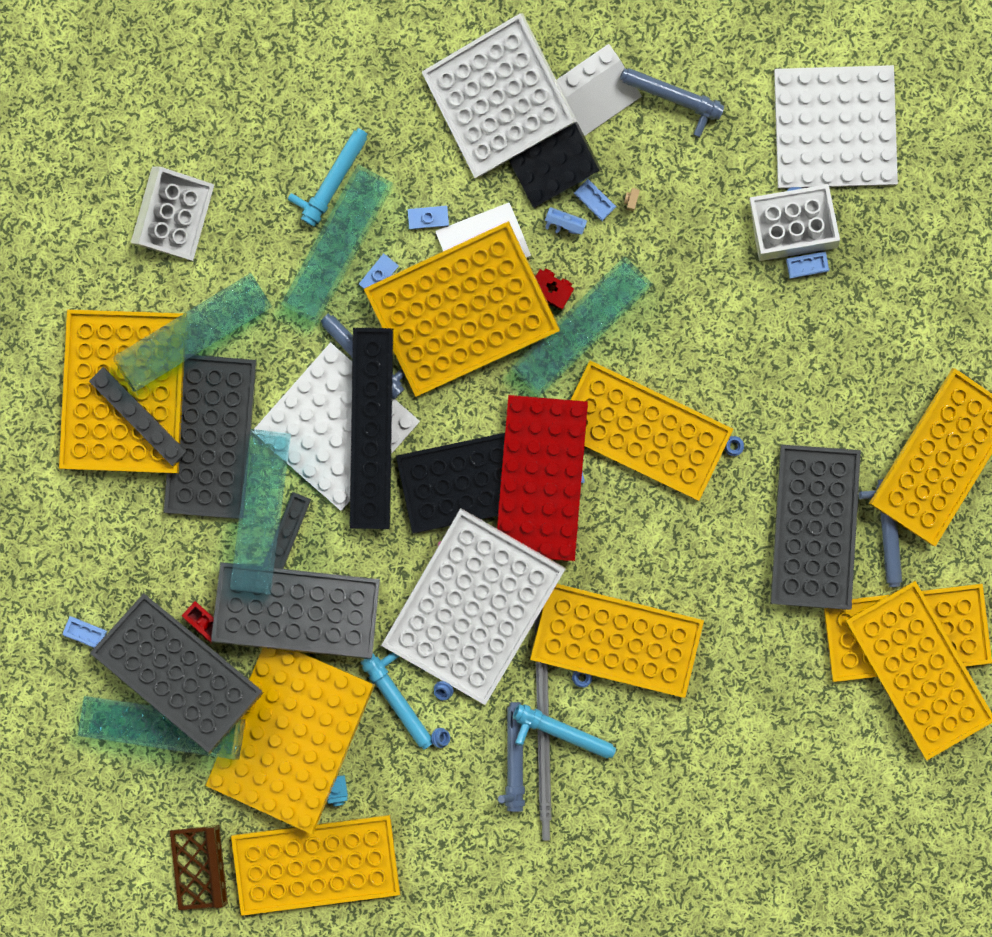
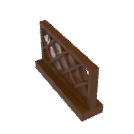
(214, 862)

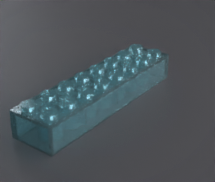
(337, 244)
(582, 326)
(192, 332)
(260, 512)
(147, 727)

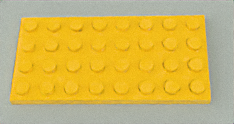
(650, 431)
(939, 459)
(957, 608)
(617, 640)
(920, 670)
(323, 868)

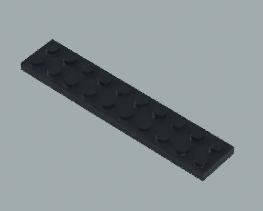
(371, 428)

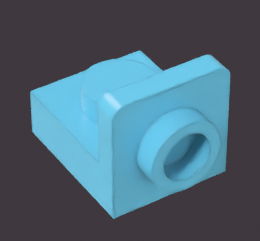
(339, 792)

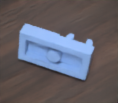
(570, 222)

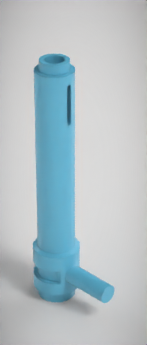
(318, 204)
(379, 675)
(536, 720)

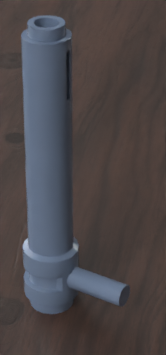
(700, 104)
(345, 339)
(890, 543)
(514, 790)

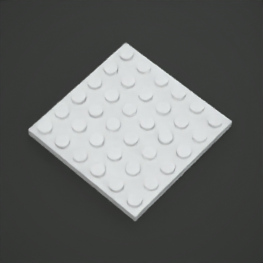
(499, 96)
(835, 126)
(319, 422)

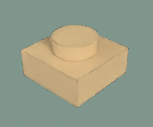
(631, 199)

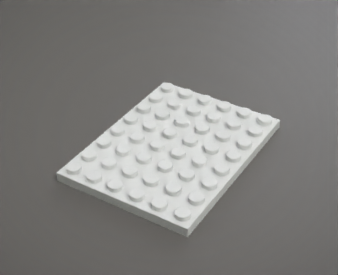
(473, 606)

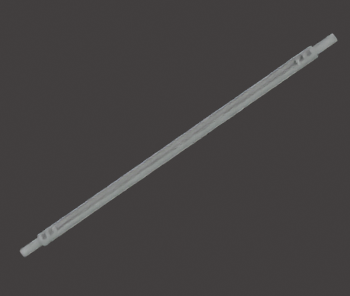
(543, 747)

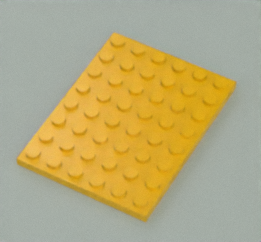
(462, 308)
(91, 427)
(293, 737)

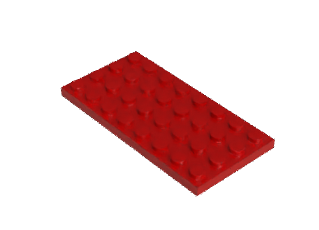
(543, 473)

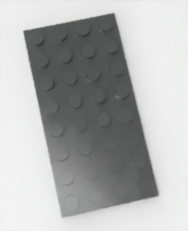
(215, 435)
(815, 527)
(301, 615)
(176, 673)

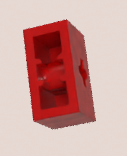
(564, 289)
(199, 620)

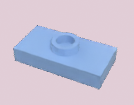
(594, 199)
(428, 217)
(807, 265)
(382, 269)
(83, 632)

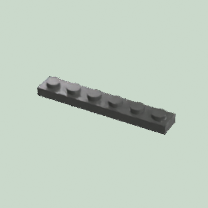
(138, 416)

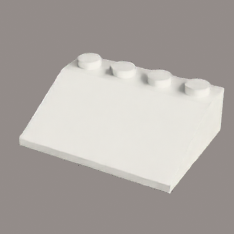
(596, 90)
(172, 213)
(794, 222)
(475, 225)

